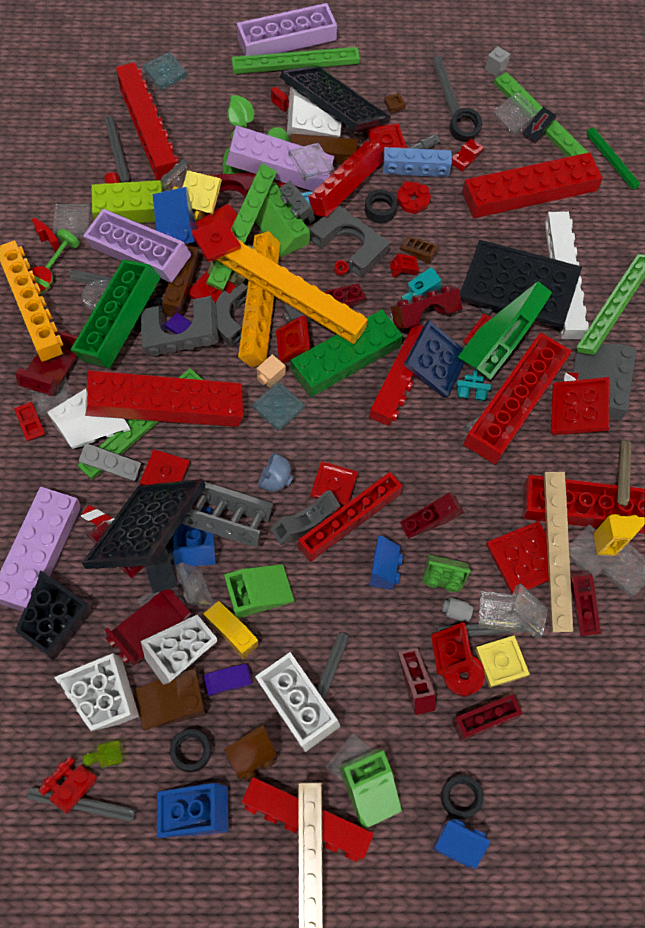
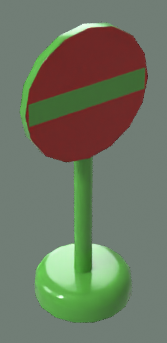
(42, 274)

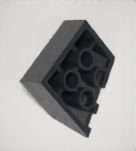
(51, 616)

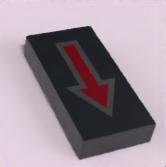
(539, 125)

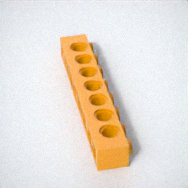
(29, 302)
(258, 308)

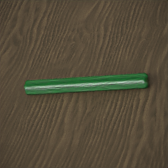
(613, 158)

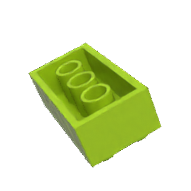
(126, 199)

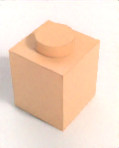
(270, 371)

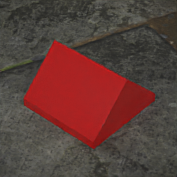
(452, 650)

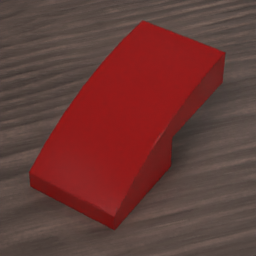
(467, 155)
(45, 233)
(29, 421)

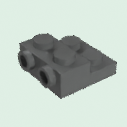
(299, 205)

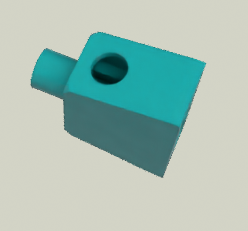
(421, 284)

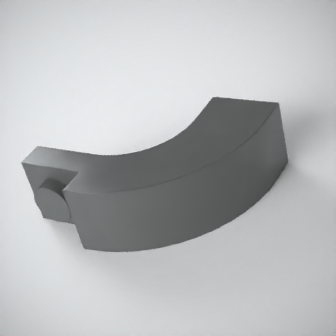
(226, 305)
(296, 526)

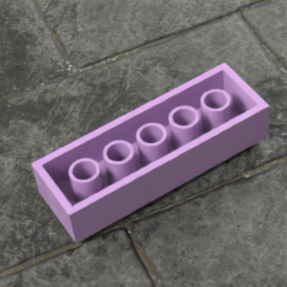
(287, 31)
(253, 148)
(137, 243)
(37, 545)

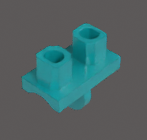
(464, 386)

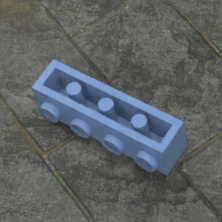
(417, 162)

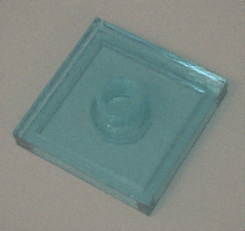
(165, 70)
(278, 406)

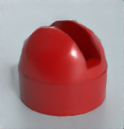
(344, 265)

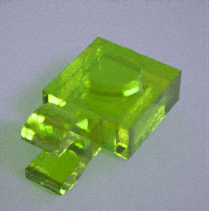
(108, 755)

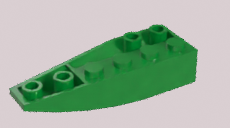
(502, 333)

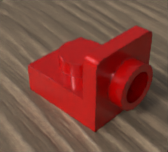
(280, 99)
(404, 264)

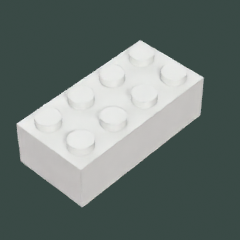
(298, 701)

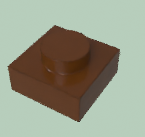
(394, 103)

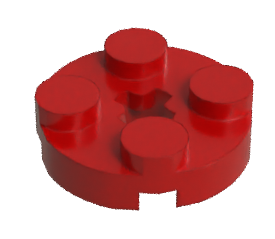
(413, 189)
(466, 687)

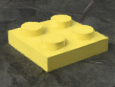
(202, 191)
(502, 661)

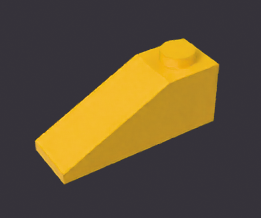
(232, 629)

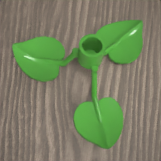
(240, 113)

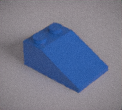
(174, 214)
(193, 545)
(192, 811)

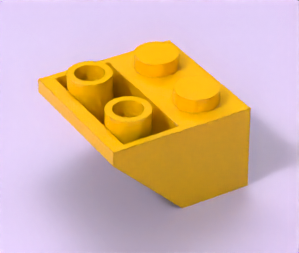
(616, 533)

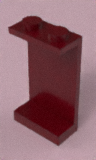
(48, 375)
(153, 617)

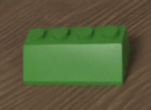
(281, 223)

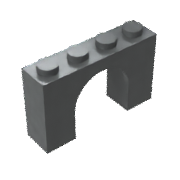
(342, 222)
(200, 333)

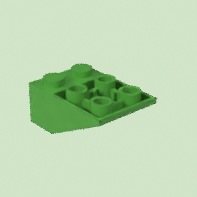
(445, 573)
(258, 589)
(371, 787)

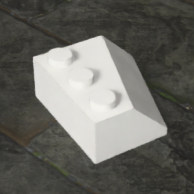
(309, 118)
(80, 429)
(177, 647)
(100, 692)

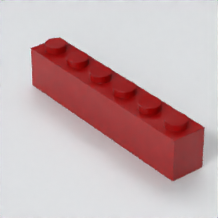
(345, 179)
(396, 384)
(349, 517)
(284, 808)

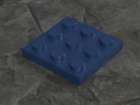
(435, 359)

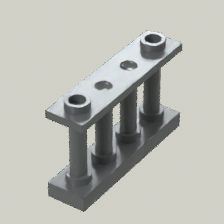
(233, 501)

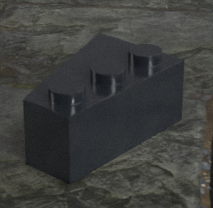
(161, 573)

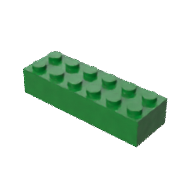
(116, 313)
(339, 358)

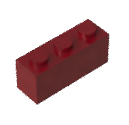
(487, 717)

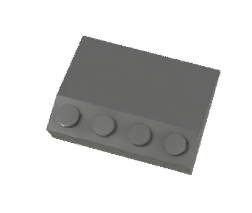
(613, 362)

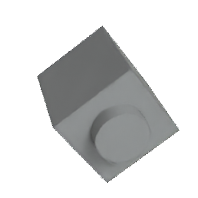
(497, 61)

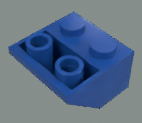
(461, 843)

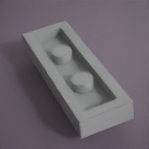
(109, 462)

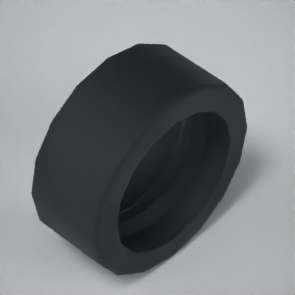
(467, 113)
(377, 216)
(181, 736)
(477, 790)

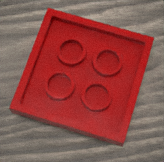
(581, 406)
(521, 556)

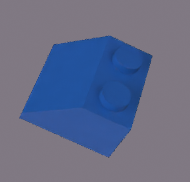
(385, 564)

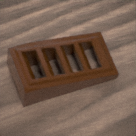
(422, 255)

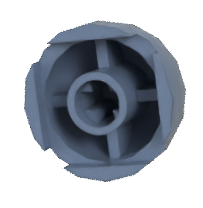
(275, 474)

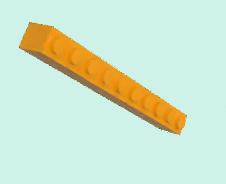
(296, 292)

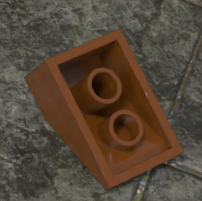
(170, 702)
(251, 754)

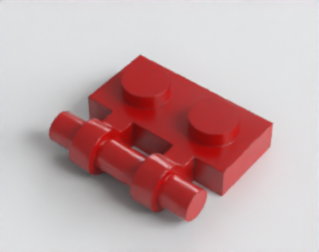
(72, 789)

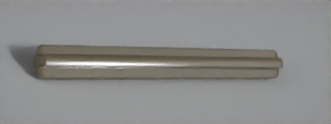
(624, 473)

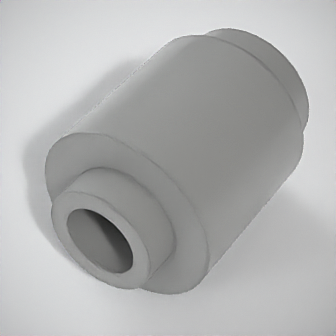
(457, 609)

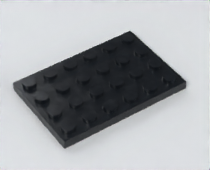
(335, 97)
(504, 273)
(144, 525)

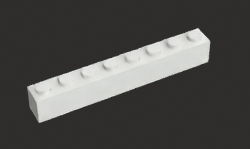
(561, 247)

